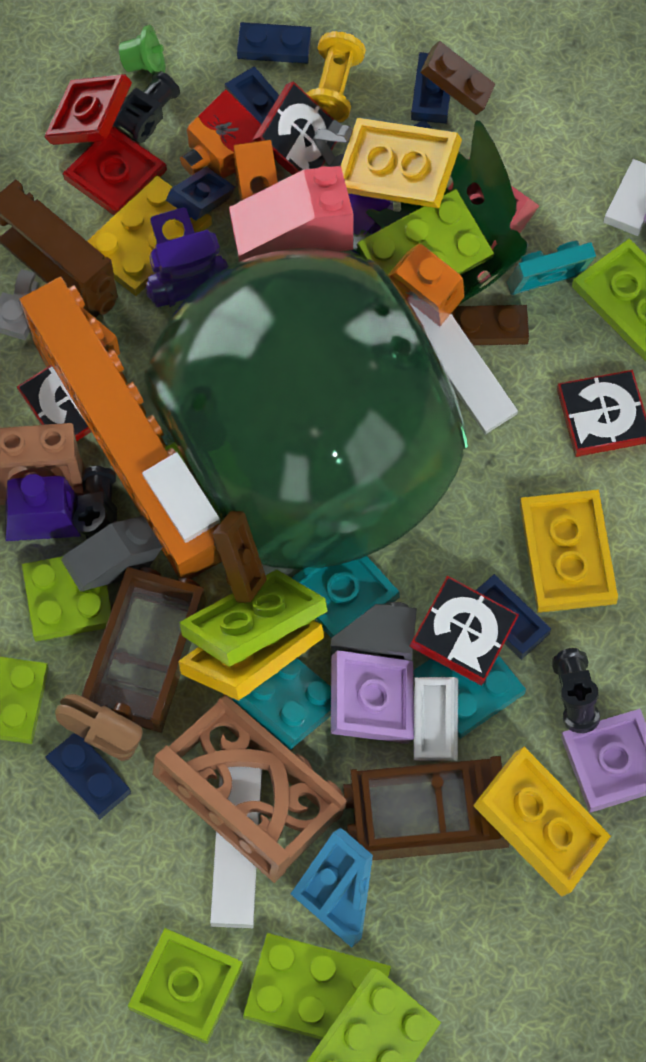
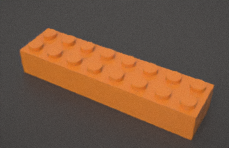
(111, 412)

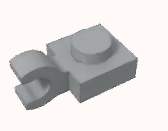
(11, 313)

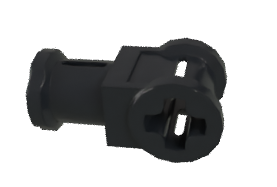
(143, 109)
(95, 507)
(577, 690)

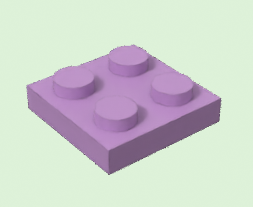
(372, 697)
(610, 760)

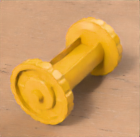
(340, 54)

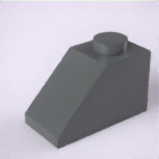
(110, 551)
(379, 632)

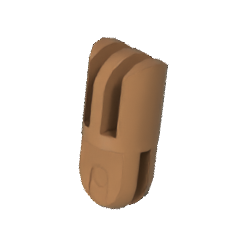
(99, 726)

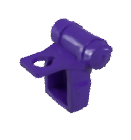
(181, 262)

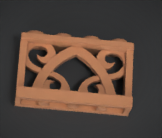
(40, 451)
(253, 841)

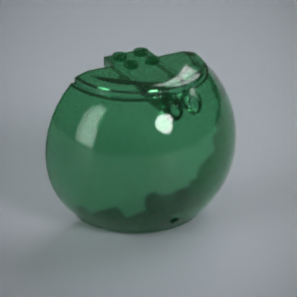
(308, 404)

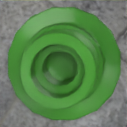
(143, 52)

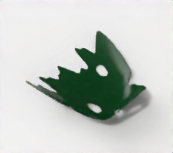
(491, 216)

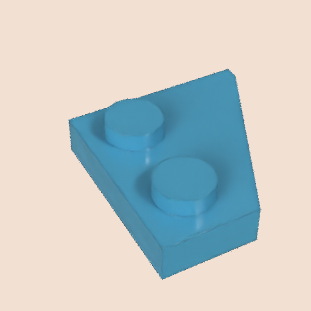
(338, 886)

